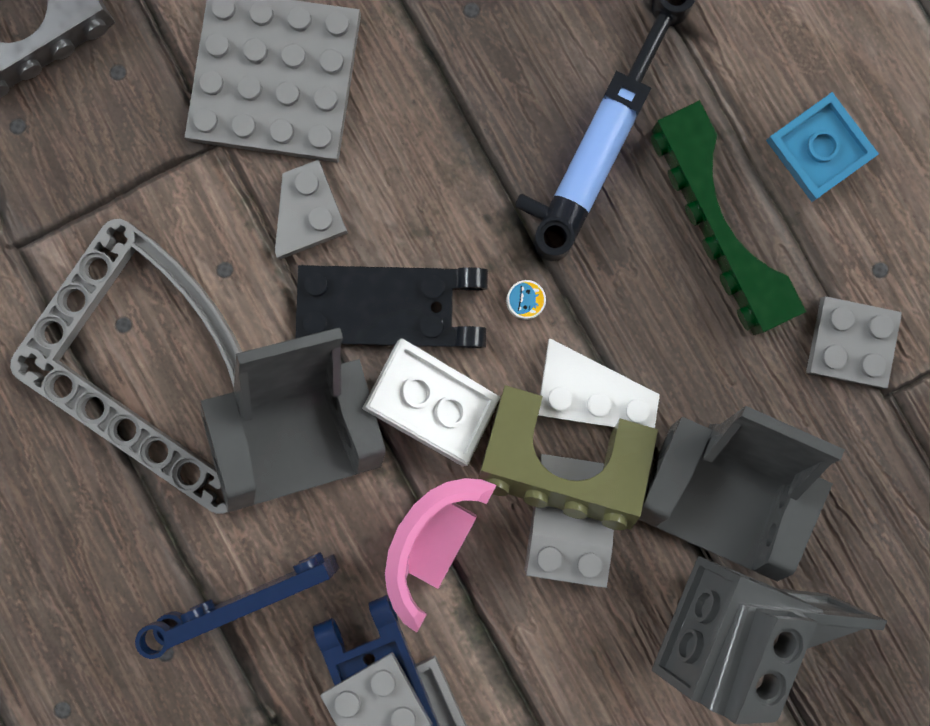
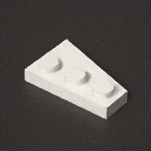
(591, 393)

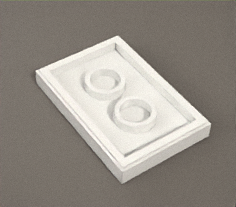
(431, 402)

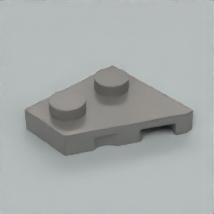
(306, 211)

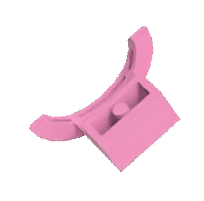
(430, 541)

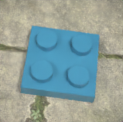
(822, 147)

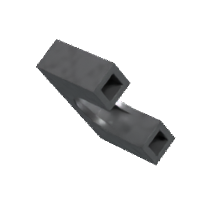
(62, 30)

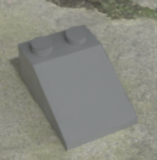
(567, 546)

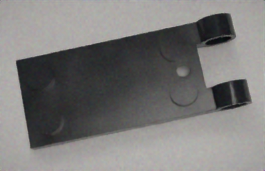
(387, 304)

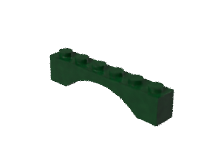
(761, 292)

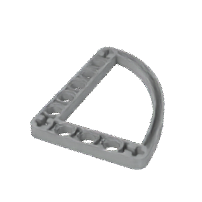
(83, 390)

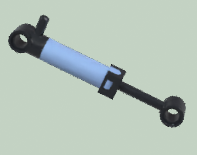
(601, 142)

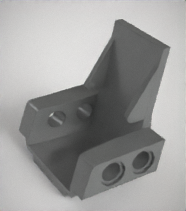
(291, 421)
(741, 489)
(726, 638)

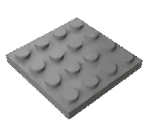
(274, 77)

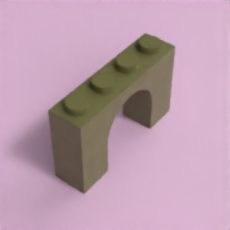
(609, 497)

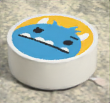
(526, 299)

